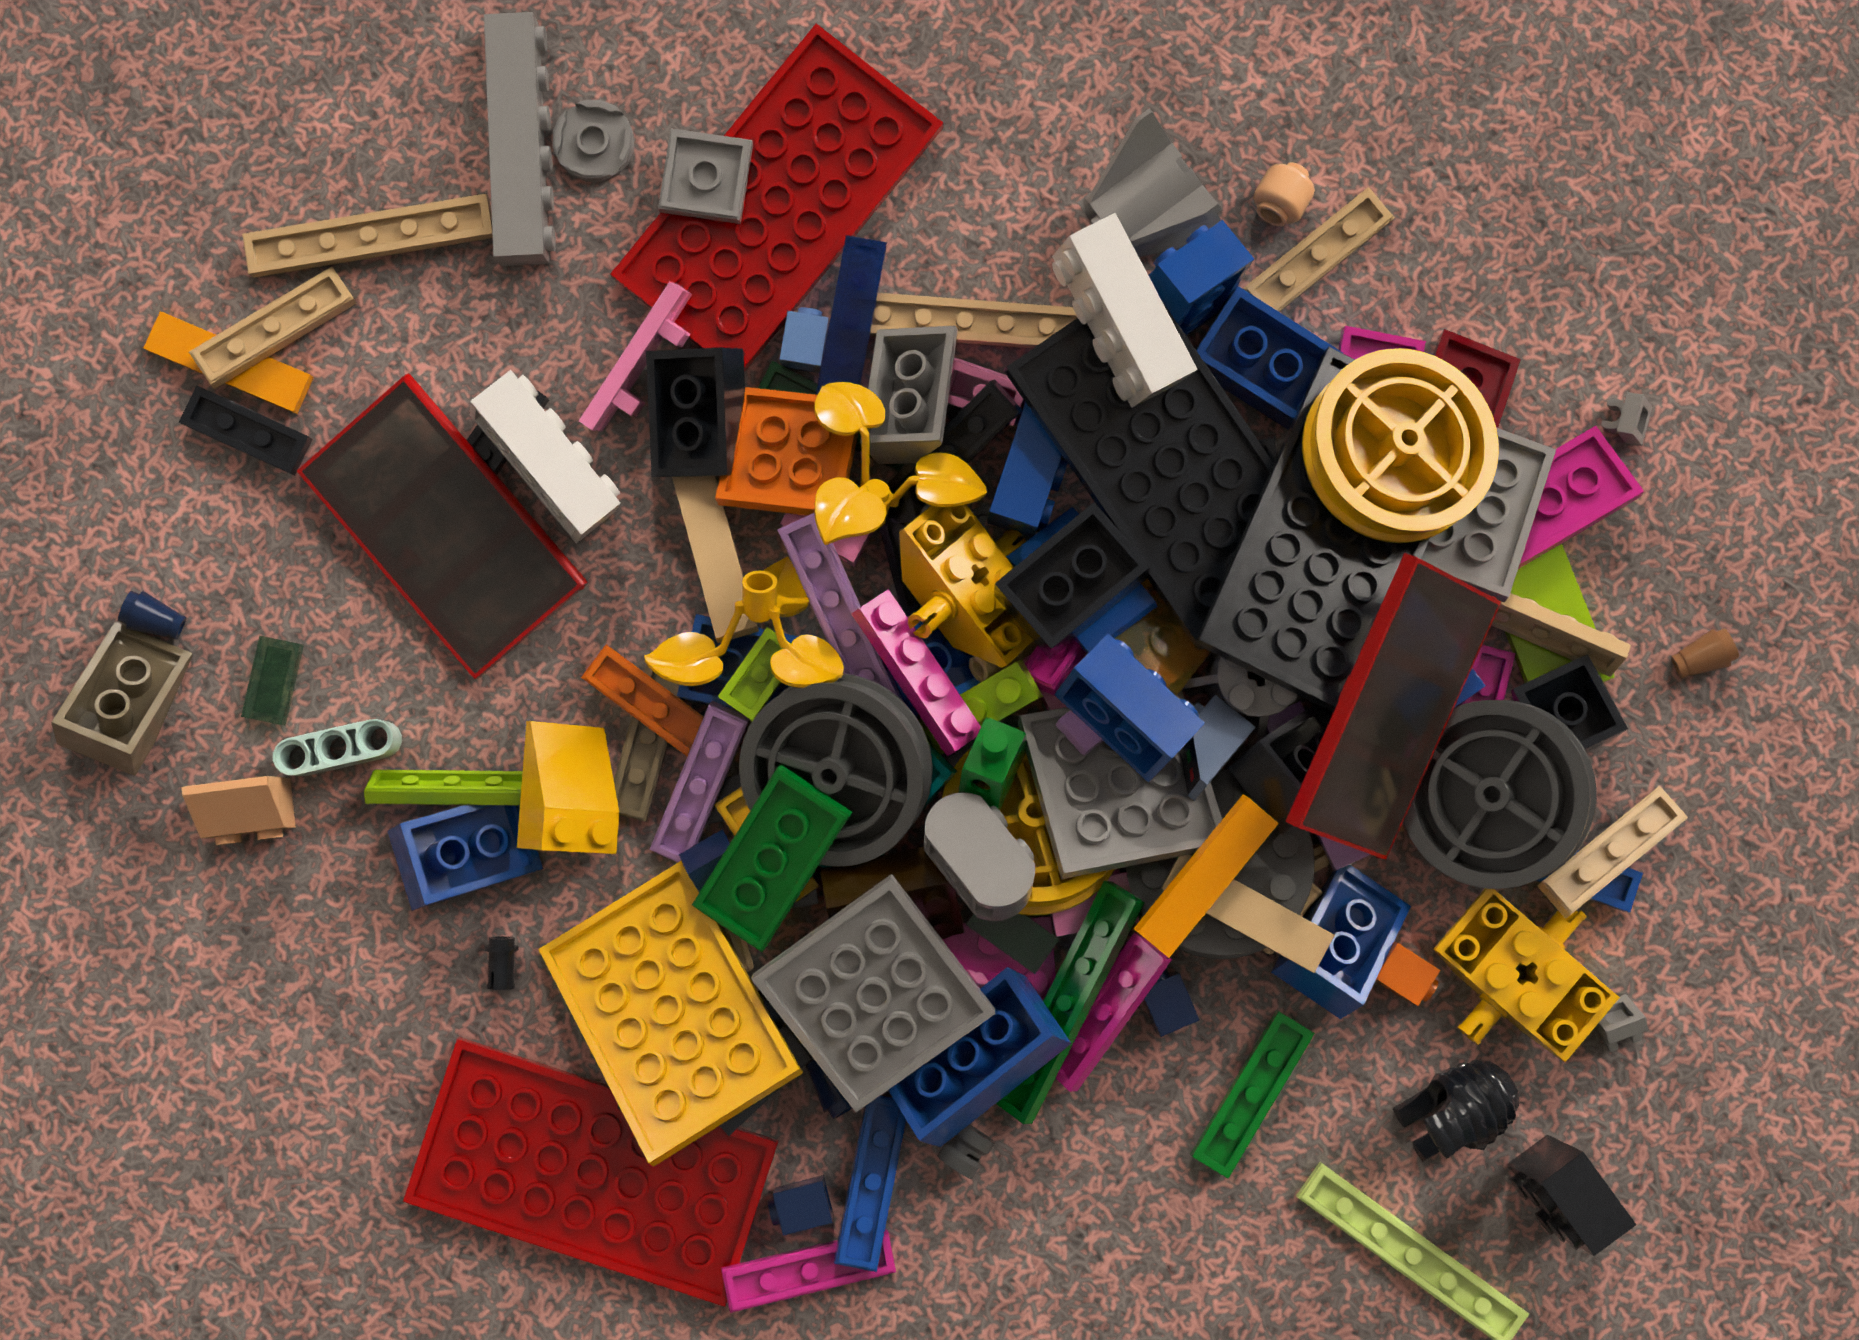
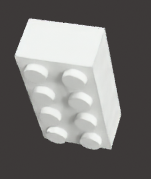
(1122, 311)
(544, 456)

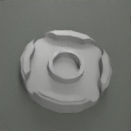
(603, 150)

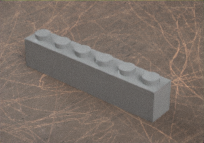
(517, 139)

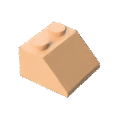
(241, 807)

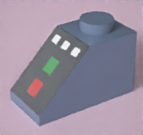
(1212, 744)

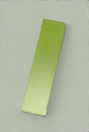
(444, 787)

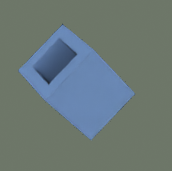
(804, 340)

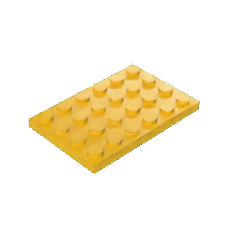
(669, 1014)

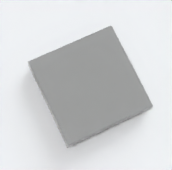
(705, 176)

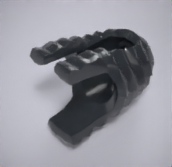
(1477, 1109)

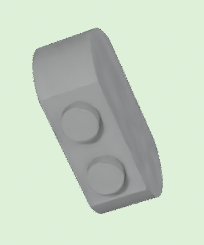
(979, 856)

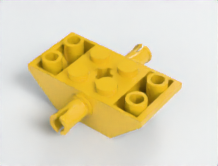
(952, 574)
(1557, 998)

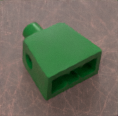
(993, 760)

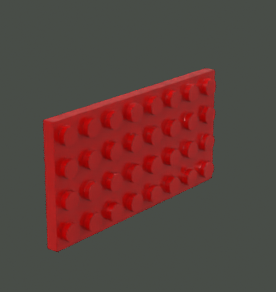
(822, 161)
(562, 1170)

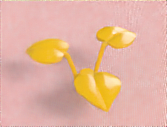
(851, 511)
(766, 595)

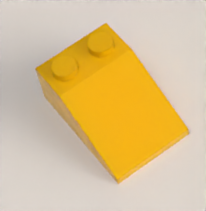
(567, 790)

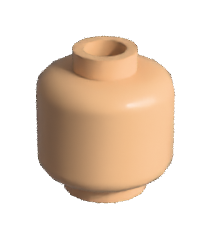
(1283, 194)

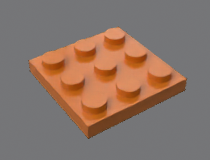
(782, 454)

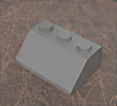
(913, 382)

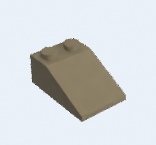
(121, 699)

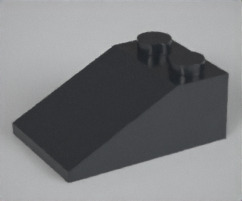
(694, 410)
(1279, 762)

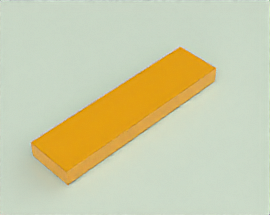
(265, 380)
(1206, 875)

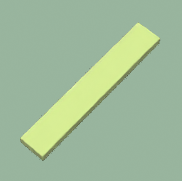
(1411, 1254)

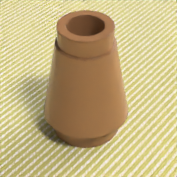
(1707, 653)

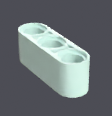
(317, 747)

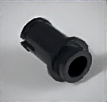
(501, 962)

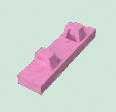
(616, 388)

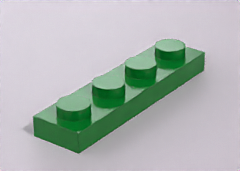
(1252, 1094)

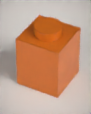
(1408, 975)

